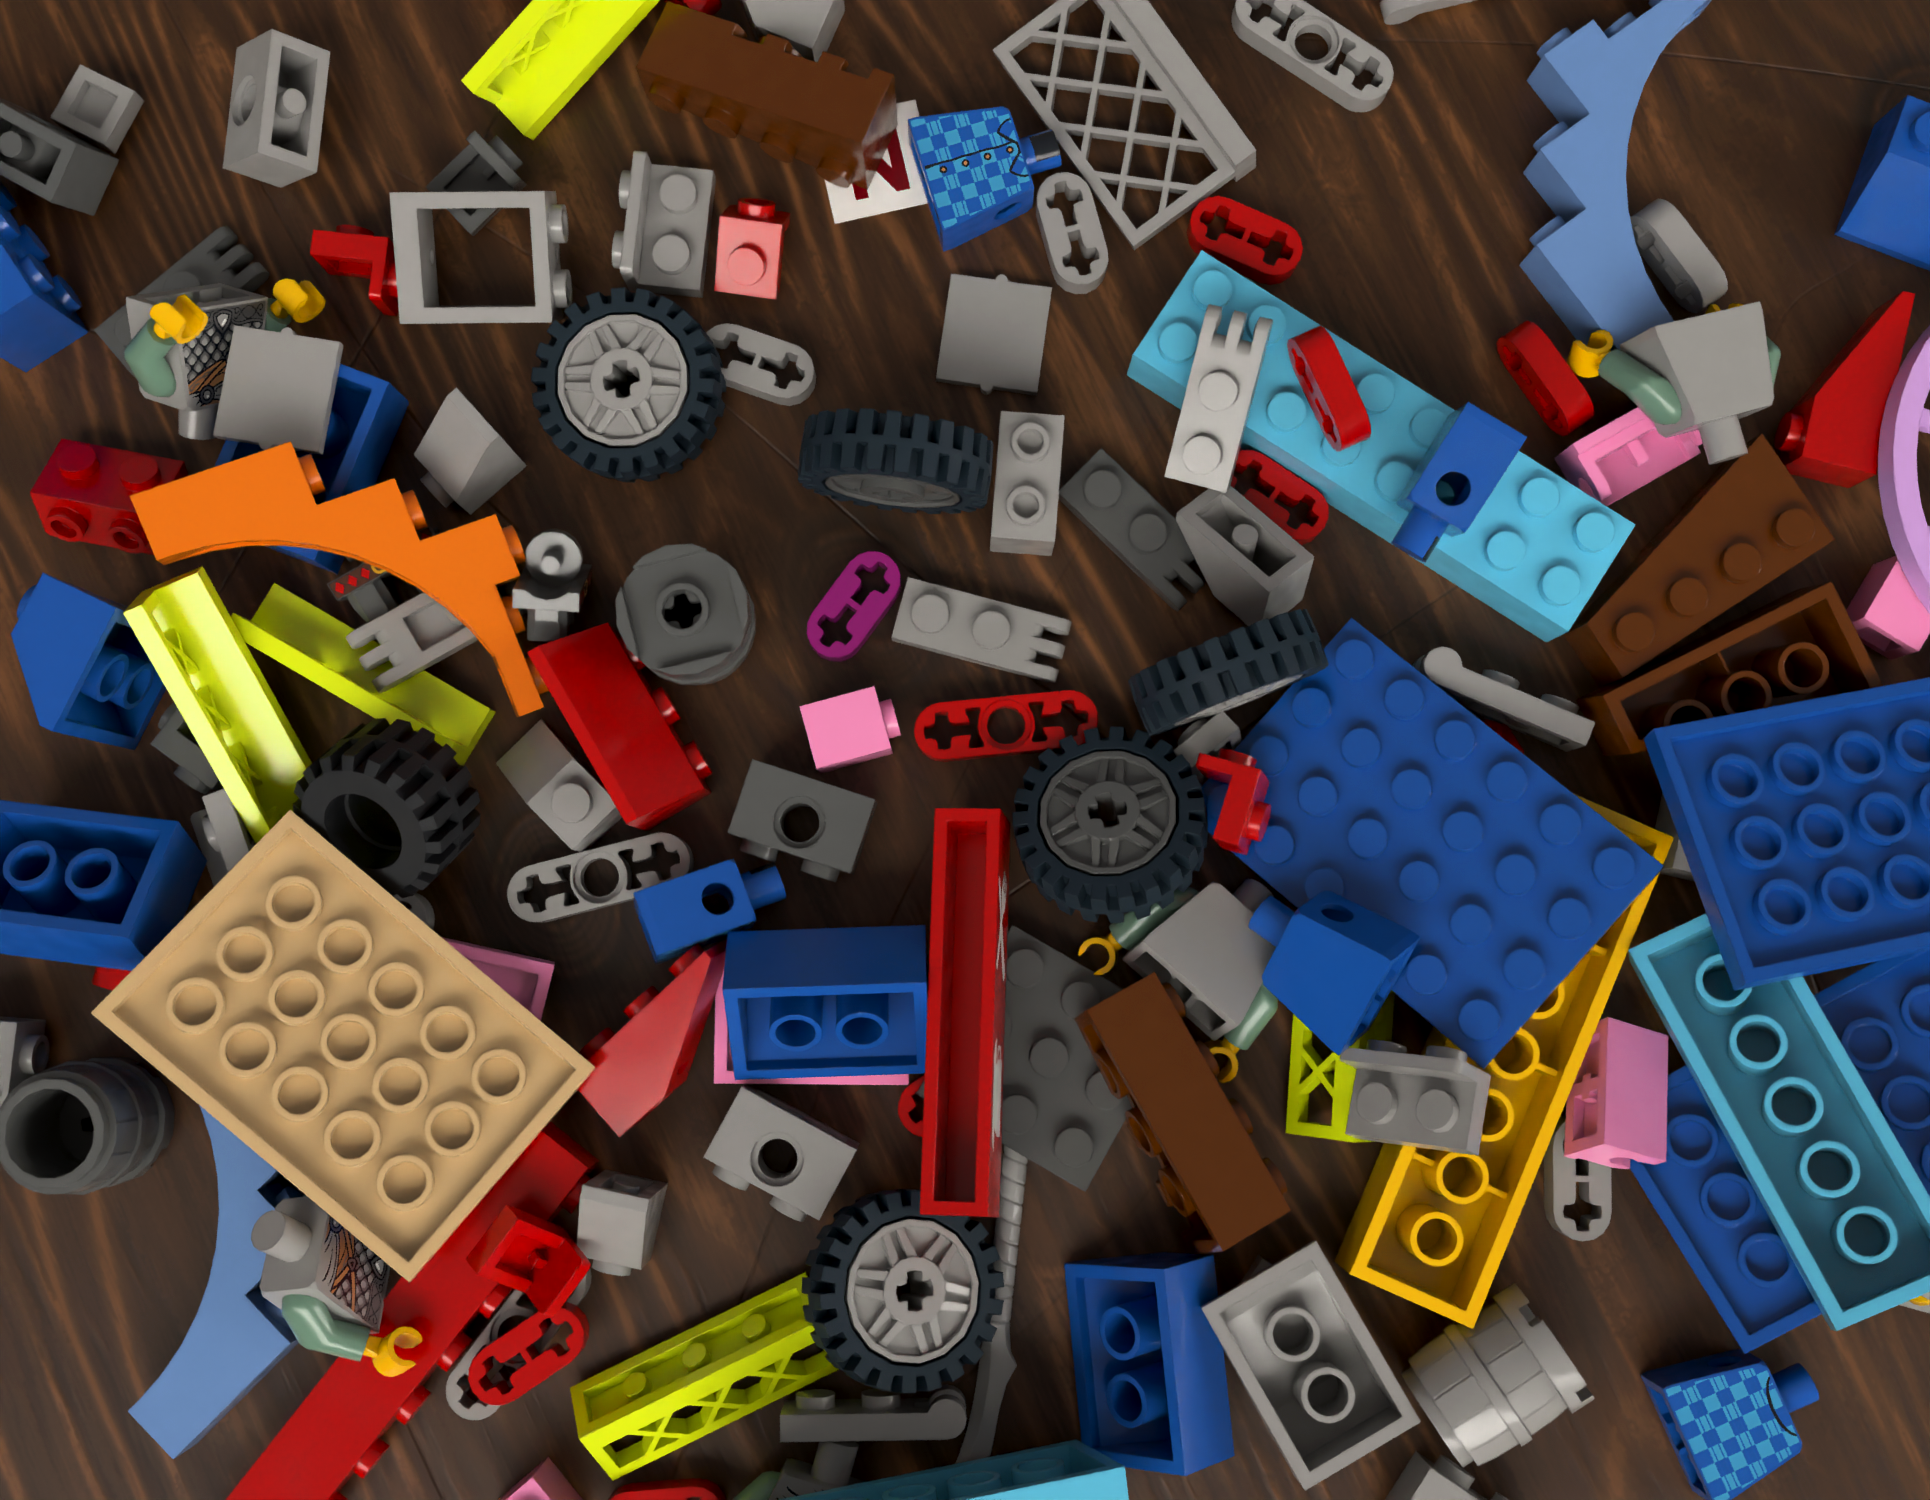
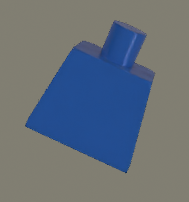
(1332, 963)

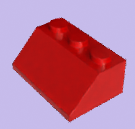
(623, 725)

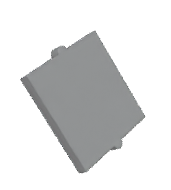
(993, 334)
(278, 389)

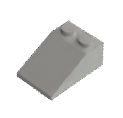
(1310, 1365)

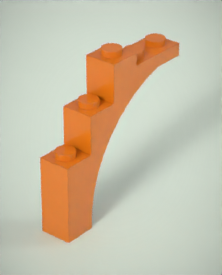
(272, 503)

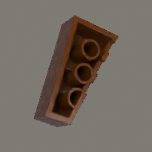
(771, 94)
(1713, 554)
(1768, 658)
(1183, 1116)

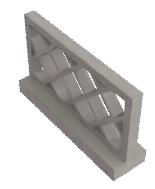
(1177, 85)

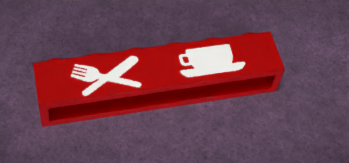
(966, 1014)

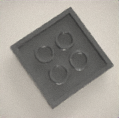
(1052, 1088)

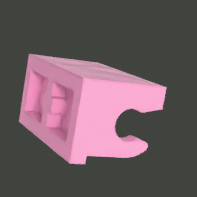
(1624, 457)
(1620, 1098)

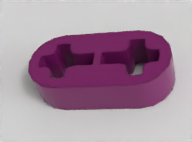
(842, 596)

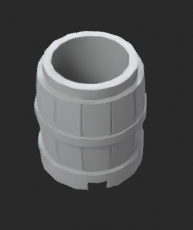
(1494, 1381)

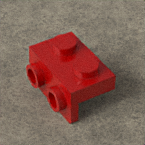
(88, 492)

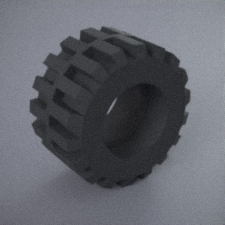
(391, 803)

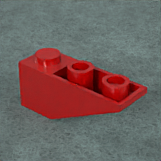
(657, 1045)

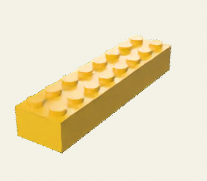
(1442, 1219)

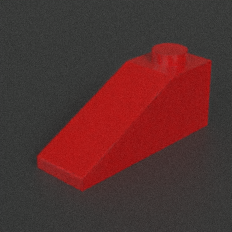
(1838, 420)

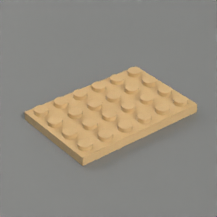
(346, 1044)

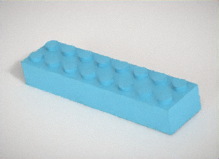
(1531, 546)

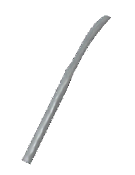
(998, 1361)

